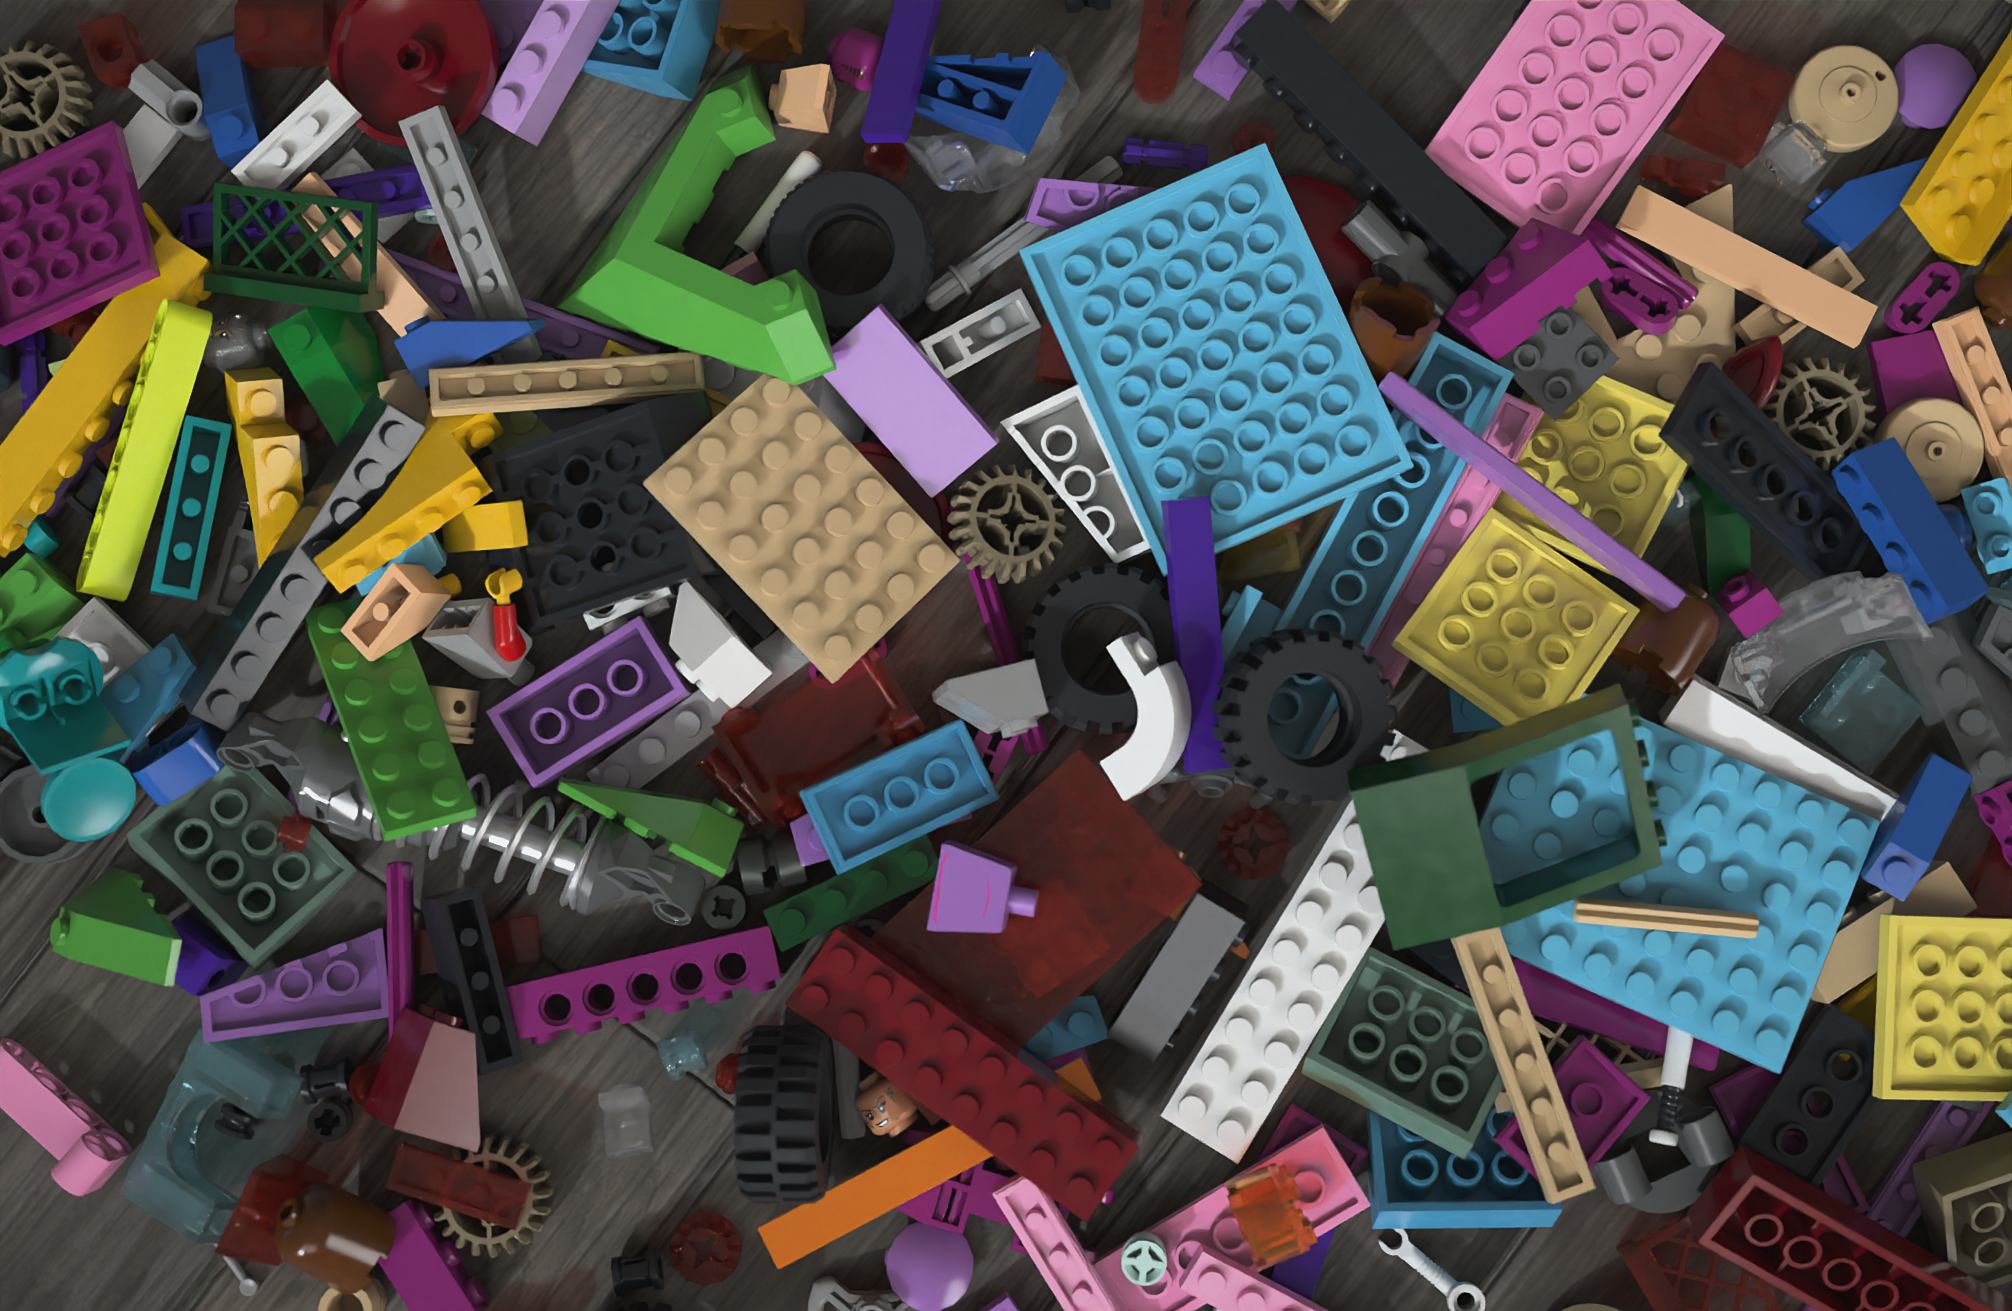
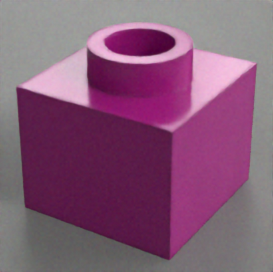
(1748, 603)

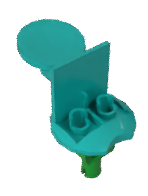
(65, 729)

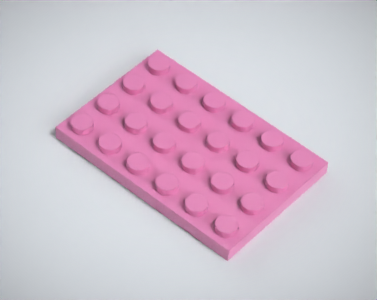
(1570, 105)

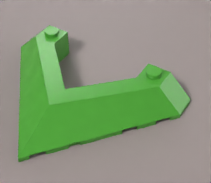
(652, 289)

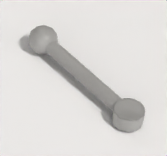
(249, 1284)

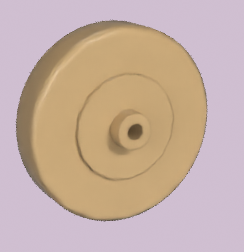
(1845, 96)
(1938, 441)

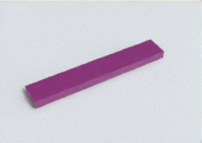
(1582, 1009)

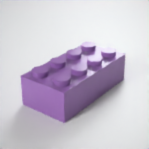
(589, 702)

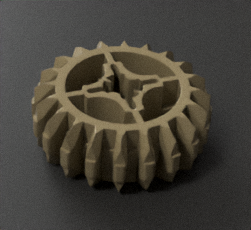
(60, 89)
(1806, 400)
(1039, 523)
(493, 1235)

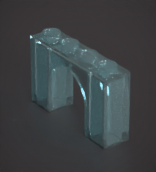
(166, 1170)

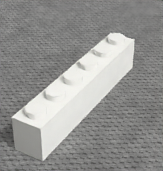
(1740, 731)

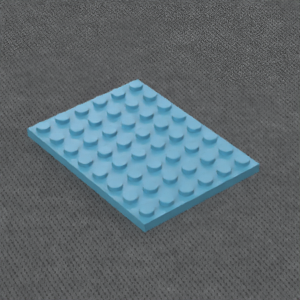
(1216, 353)
(1731, 846)

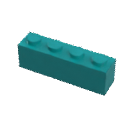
(190, 508)

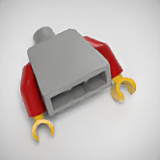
(481, 633)

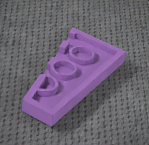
(1066, 203)
(317, 991)

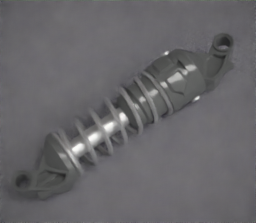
(599, 872)

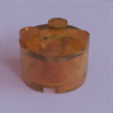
(1268, 1217)

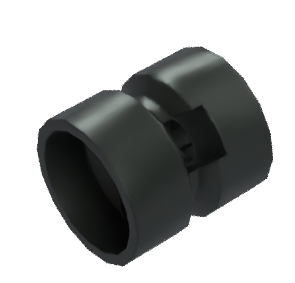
(770, 862)

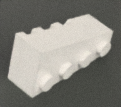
(1072, 456)

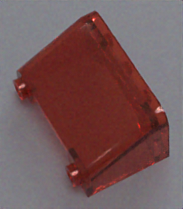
(817, 734)

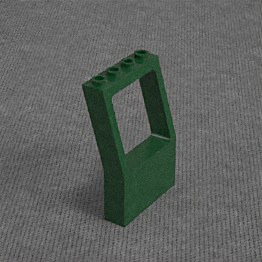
(1429, 843)

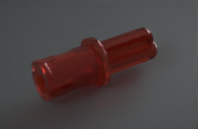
(732, 786)

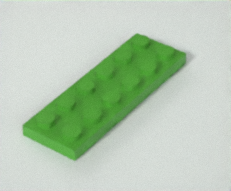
(391, 729)

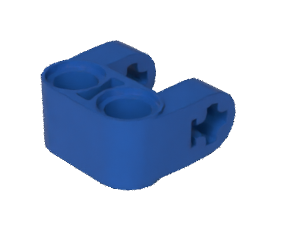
(179, 761)

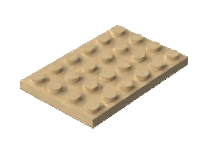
(802, 523)

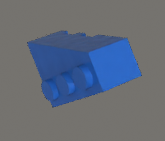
(991, 97)

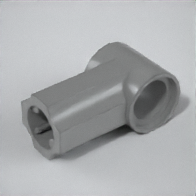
(170, 99)

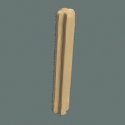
(1665, 917)

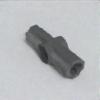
(1397, 255)

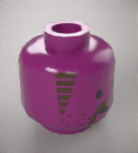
(855, 57)

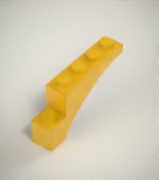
(267, 452)
(425, 494)

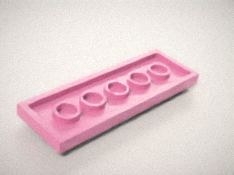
(1327, 1198)

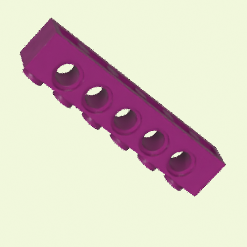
(532, 998)

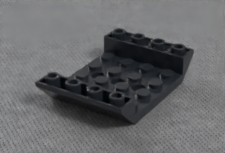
(562, 550)

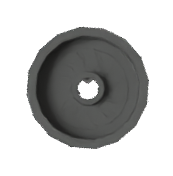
(24, 828)

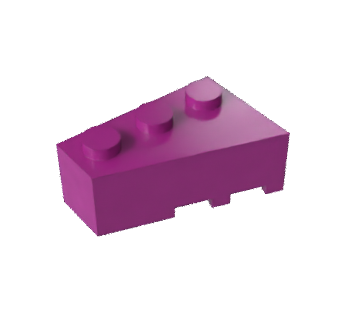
(1522, 286)

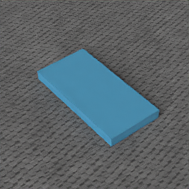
(899, 796)

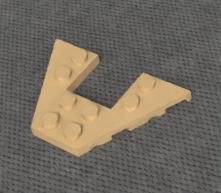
(1701, 333)

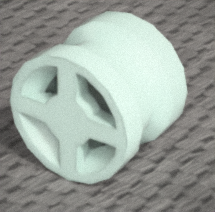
(1143, 1268)

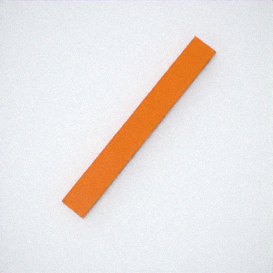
(886, 1185)

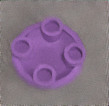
(1933, 85)
(929, 1266)

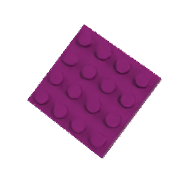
(70, 232)

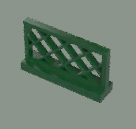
(287, 286)

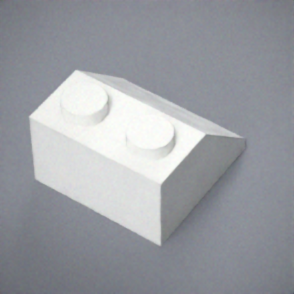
(713, 650)

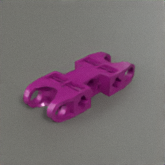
(971, 1196)

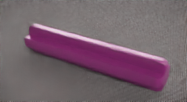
(1633, 257)

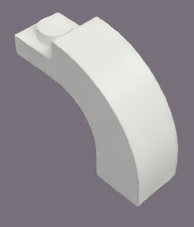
(1161, 722)

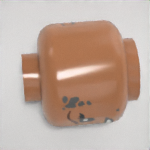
(884, 1105)

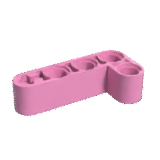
(59, 1121)

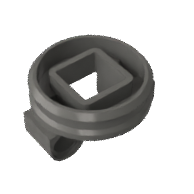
(1700, 1141)

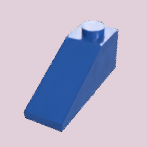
(229, 101)
(1859, 205)
(458, 342)
(1915, 826)

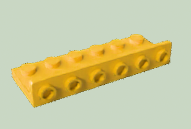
(1967, 181)

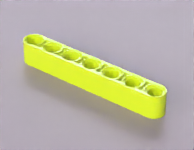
(144, 450)

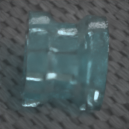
(682, 1054)

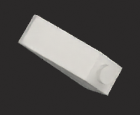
(980, 334)

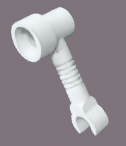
(1433, 1273)

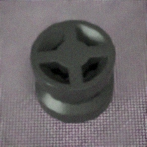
(732, 902)

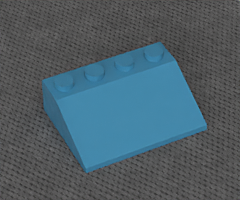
(656, 45)
(1430, 1187)

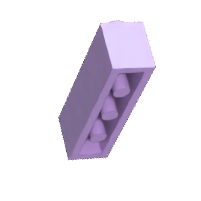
(547, 65)

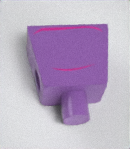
(976, 892)

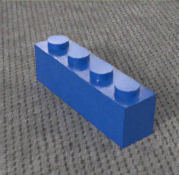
(1909, 529)

